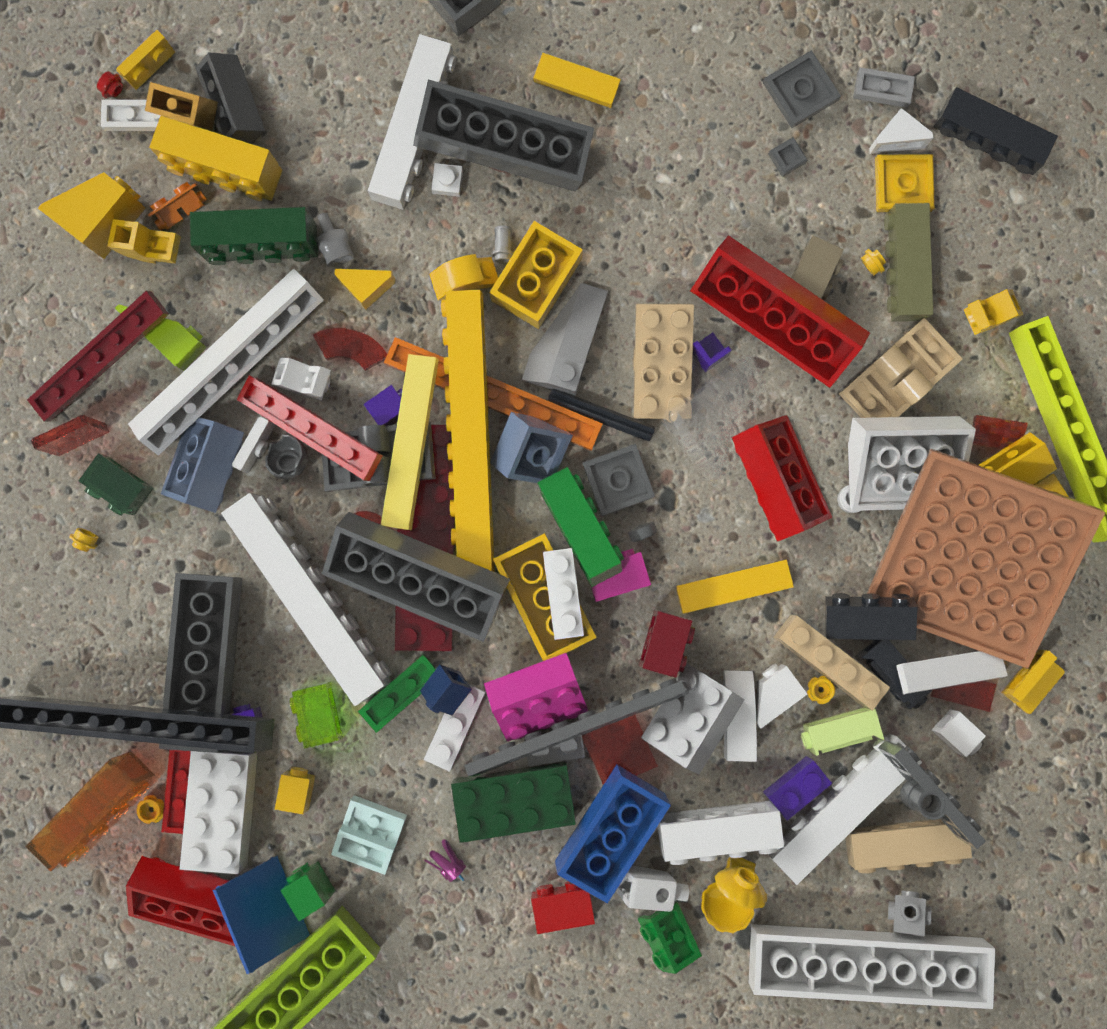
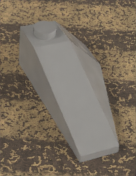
(564, 348)

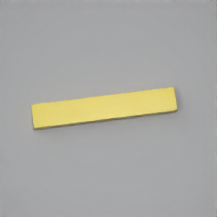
(409, 442)

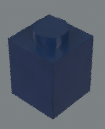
(445, 690)

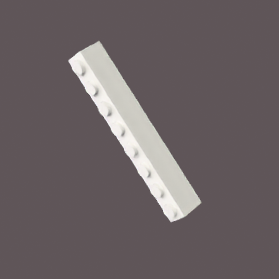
(225, 362)

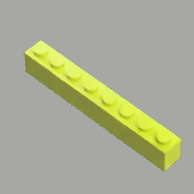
(1064, 414)

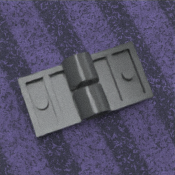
(381, 440)
(926, 798)

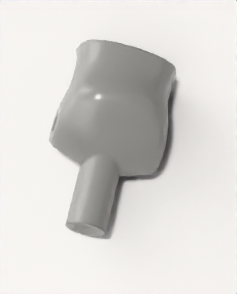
(333, 242)

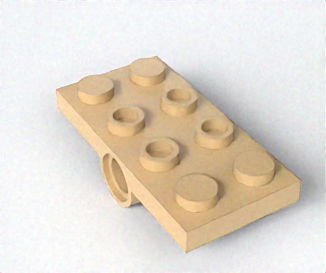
(662, 357)
(902, 374)

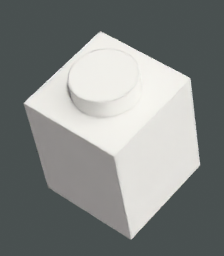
(959, 733)

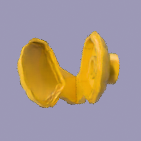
(733, 896)

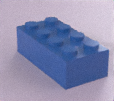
(612, 834)

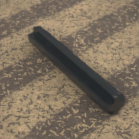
(603, 415)

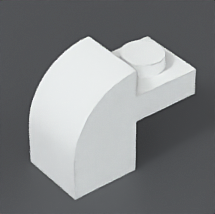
(301, 378)

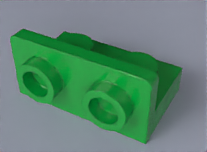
(669, 939)

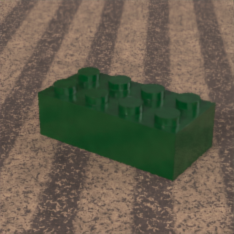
(254, 235)
(513, 802)

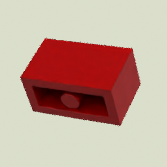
(561, 908)

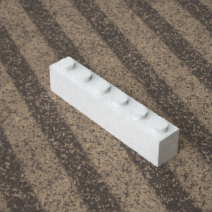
(398, 157)
(838, 812)

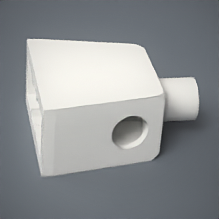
(651, 889)

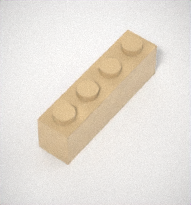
(831, 662)
(904, 845)

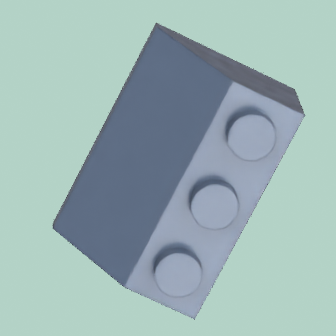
(202, 464)

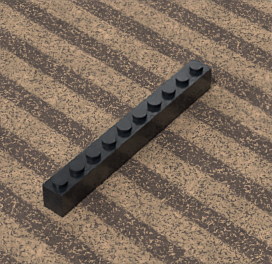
(137, 723)

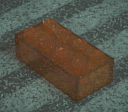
(91, 811)

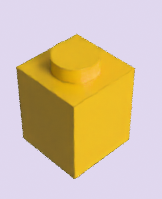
(295, 791)

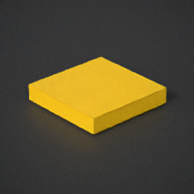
(904, 180)

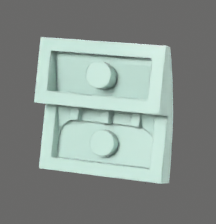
(369, 834)

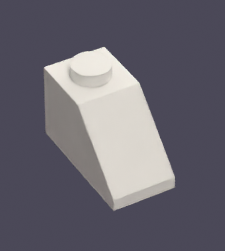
(776, 693)

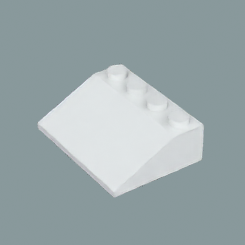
(891, 452)

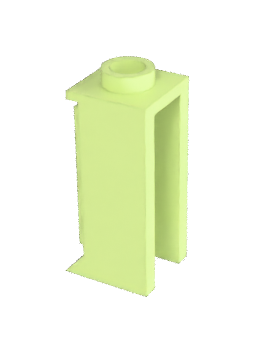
(841, 730)

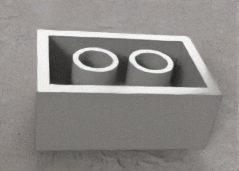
(694, 723)

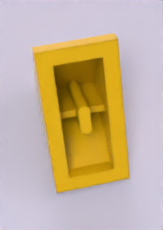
(365, 285)

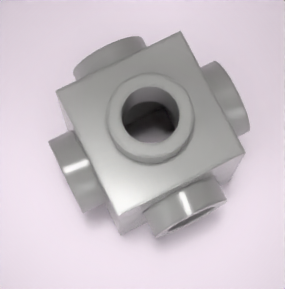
(903, 924)

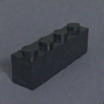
(995, 132)

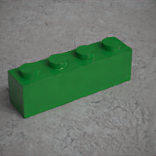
(580, 527)

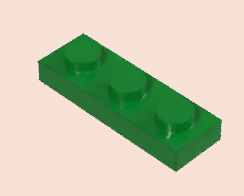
(397, 694)

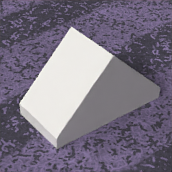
(901, 135)

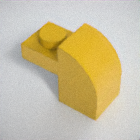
(143, 244)
(463, 274)
(993, 311)

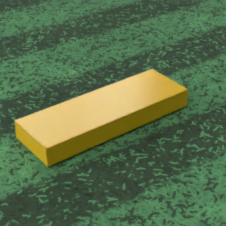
(576, 80)

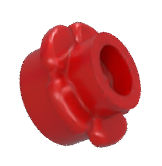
(109, 85)

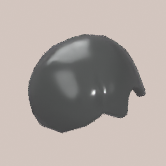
(286, 458)

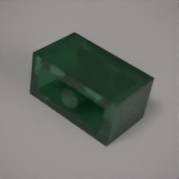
(115, 484)

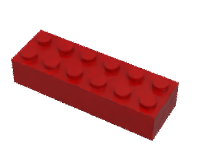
(780, 311)

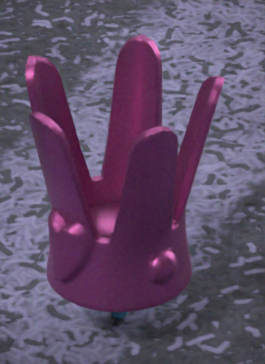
(449, 870)

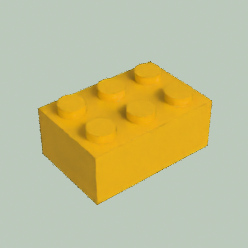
(536, 274)

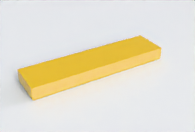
(734, 586)

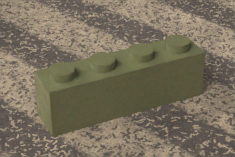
(909, 262)

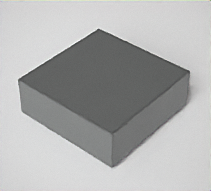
(787, 157)

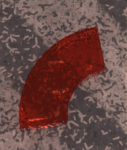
(351, 345)

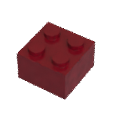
(666, 644)

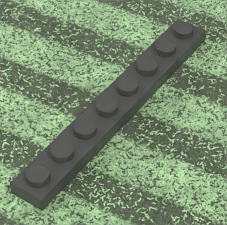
(587, 723)

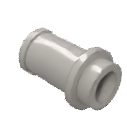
(502, 244)

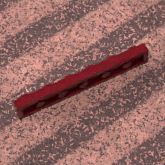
(98, 356)

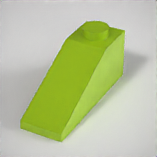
(174, 341)

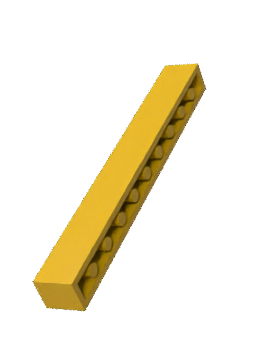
(468, 427)

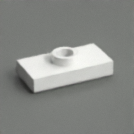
(254, 445)

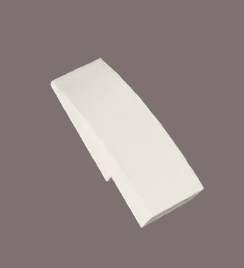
(741, 735)

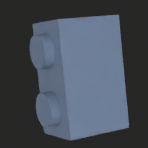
(529, 448)

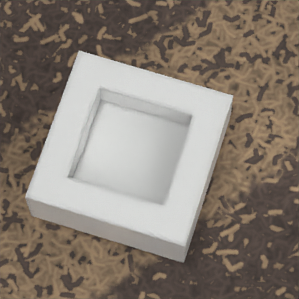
(447, 179)

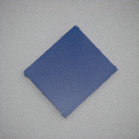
(259, 914)

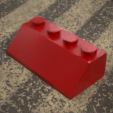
(781, 477)
(177, 899)

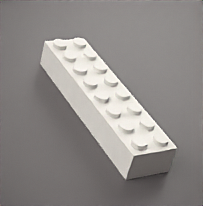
(307, 597)
(871, 966)

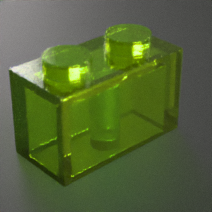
(316, 715)

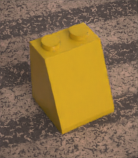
(91, 207)

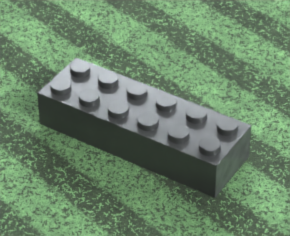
(503, 136)
(415, 576)
(202, 646)

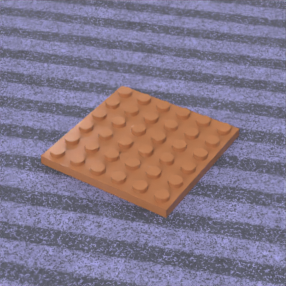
(985, 556)

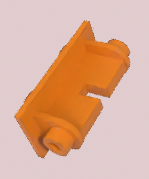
(167, 210)

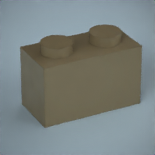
(817, 265)

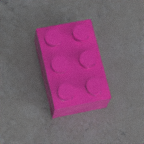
(535, 697)

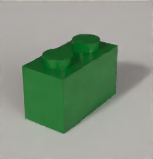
(307, 889)

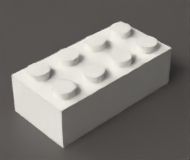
(218, 811)
(720, 832)

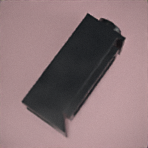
(882, 660)

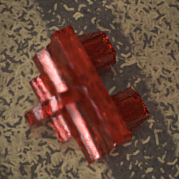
(996, 431)

